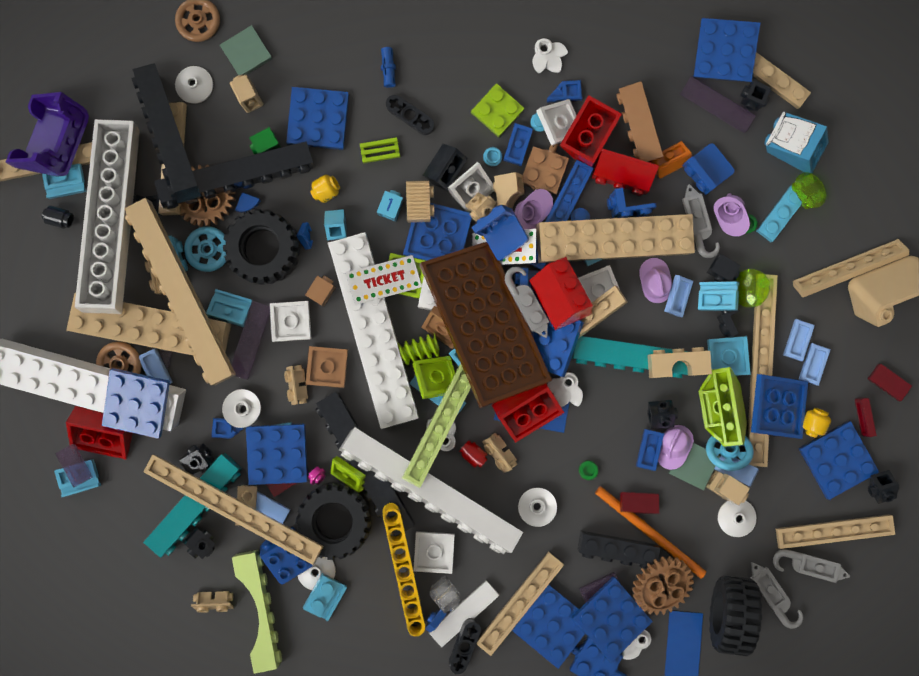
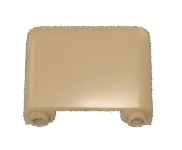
(880, 289)

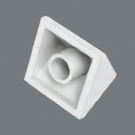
(469, 184)

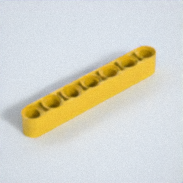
(405, 578)

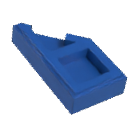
(566, 90)
(223, 429)

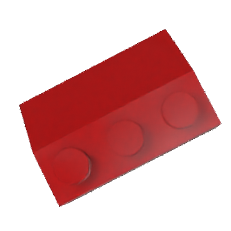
(590, 131)
(624, 172)
(561, 293)
(527, 411)
(89, 435)

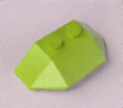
(723, 407)

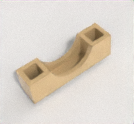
(508, 188)

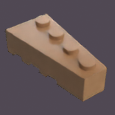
(640, 122)

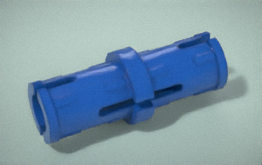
(388, 67)

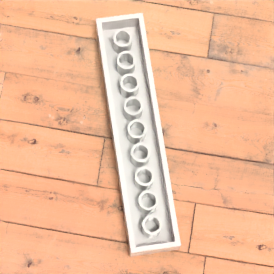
(105, 226)
(374, 337)
(68, 379)
(433, 492)

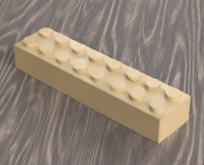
(615, 238)
(140, 326)

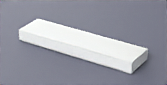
(468, 608)

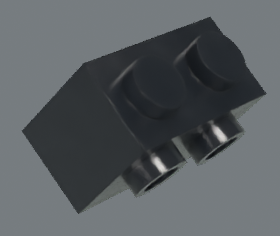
(445, 166)

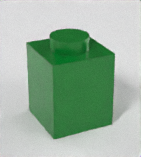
(264, 141)

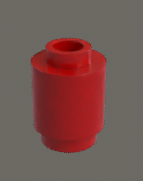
(473, 454)

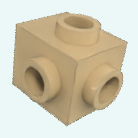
(480, 206)

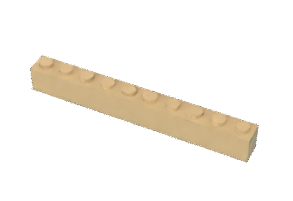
(180, 292)

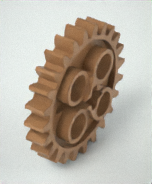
(200, 216)
(650, 589)

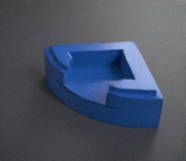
(247, 203)
(304, 235)

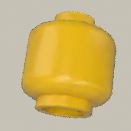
(325, 188)
(816, 422)

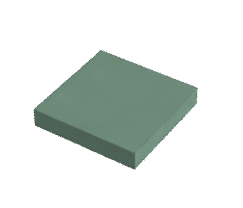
(246, 51)
(696, 468)

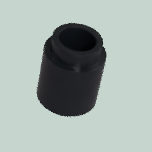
(57, 217)

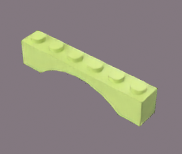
(249, 571)

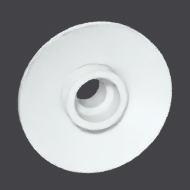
(200, 90)
(233, 404)
(544, 514)
(727, 518)
(323, 566)

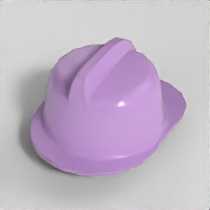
(534, 208)
(732, 215)
(655, 280)
(675, 447)

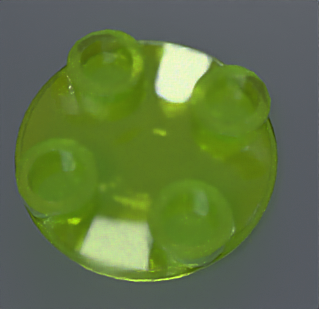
(809, 190)
(752, 288)

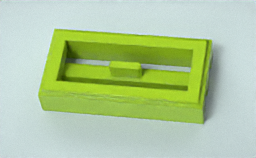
(379, 143)
(347, 474)

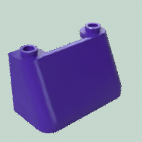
(54, 137)

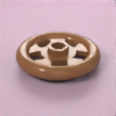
(195, 35)
(118, 348)

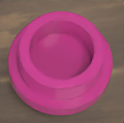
(316, 475)

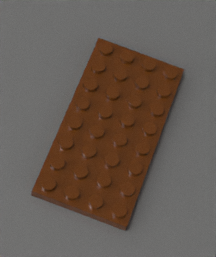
(485, 324)

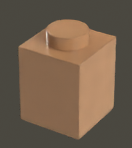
(321, 290)

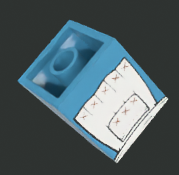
(797, 141)

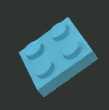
(730, 353)

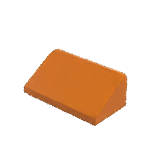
(672, 159)

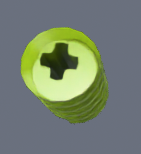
(419, 349)

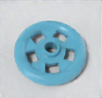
(193, 240)
(728, 464)

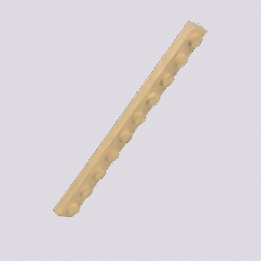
(762, 364)
(233, 509)

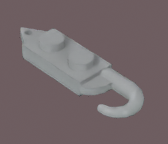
(695, 205)
(527, 303)
(811, 565)
(774, 595)

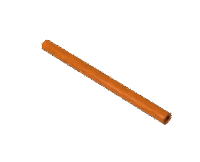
(651, 533)

